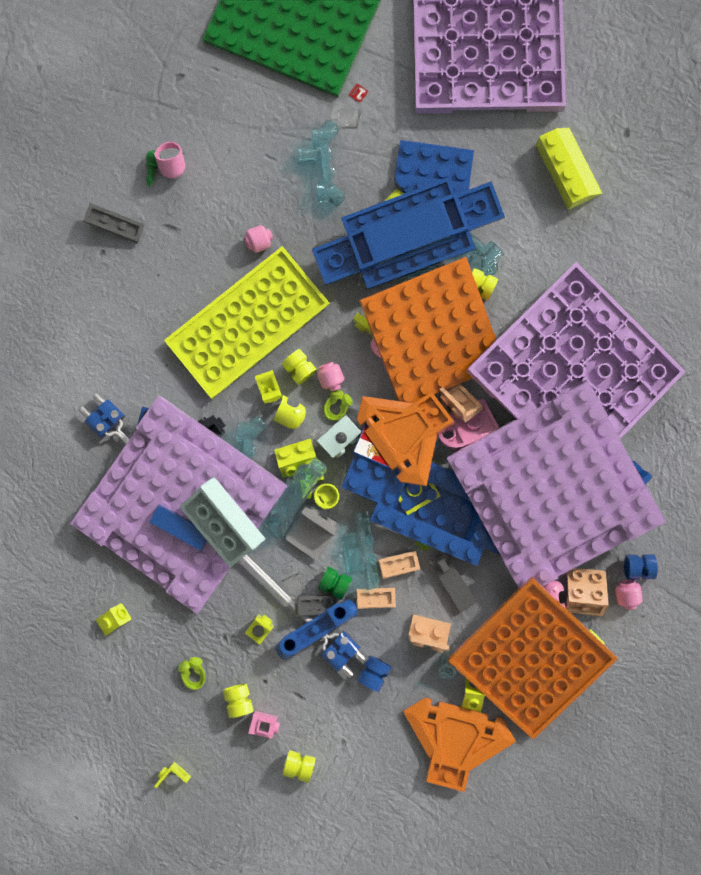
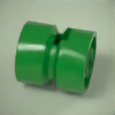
(334, 583)

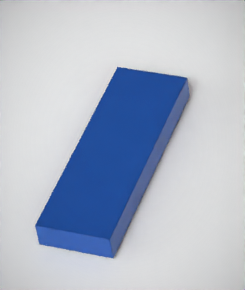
(178, 527)

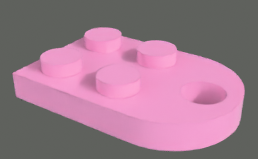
(470, 431)

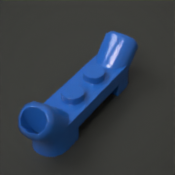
(316, 629)

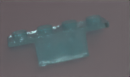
(360, 552)

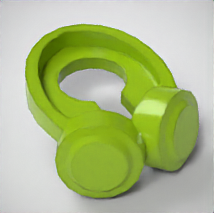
(334, 396)
(196, 664)

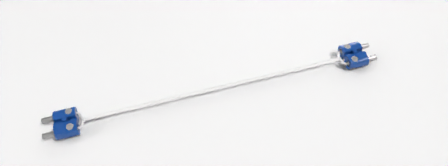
(341, 648)

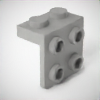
(312, 532)

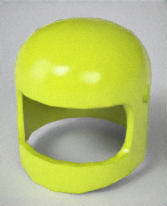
(288, 415)

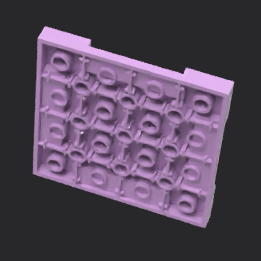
(489, 55)
(575, 338)
(165, 466)
(556, 487)

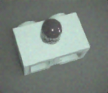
(339, 437)

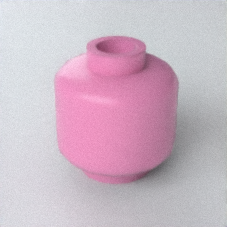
(258, 239)
(330, 376)
(628, 594)

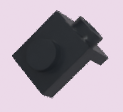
(211, 422)

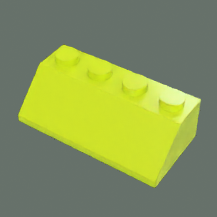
(567, 167)

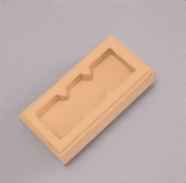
(399, 564)
(375, 598)

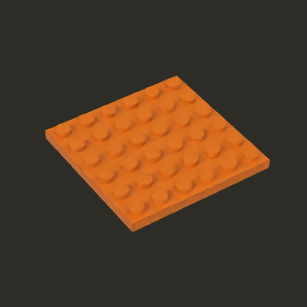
(429, 330)
(532, 658)

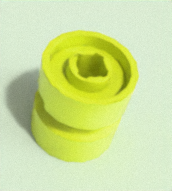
(484, 283)
(299, 367)
(326, 496)
(238, 700)
(299, 766)

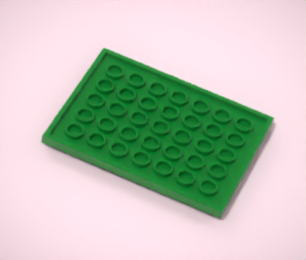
(295, 37)

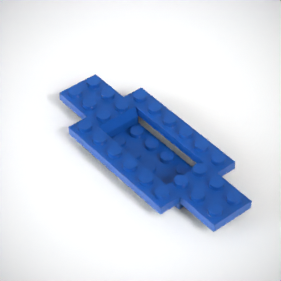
(405, 225)
(444, 523)

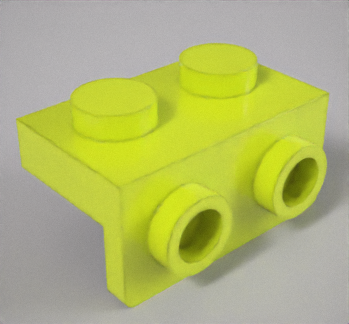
(294, 455)

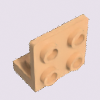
(586, 592)
(429, 632)

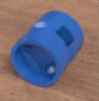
(643, 566)
(373, 674)

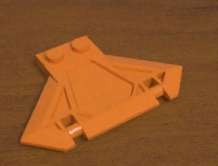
(405, 433)
(456, 740)

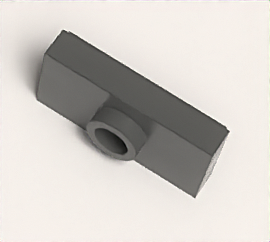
(313, 604)

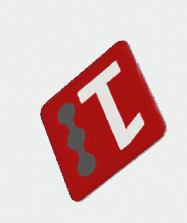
(358, 92)

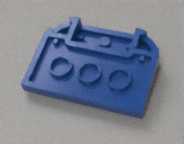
(427, 163)

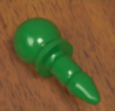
(152, 165)

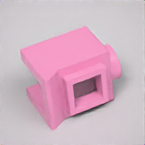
(264, 725)

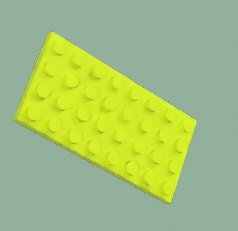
(247, 322)

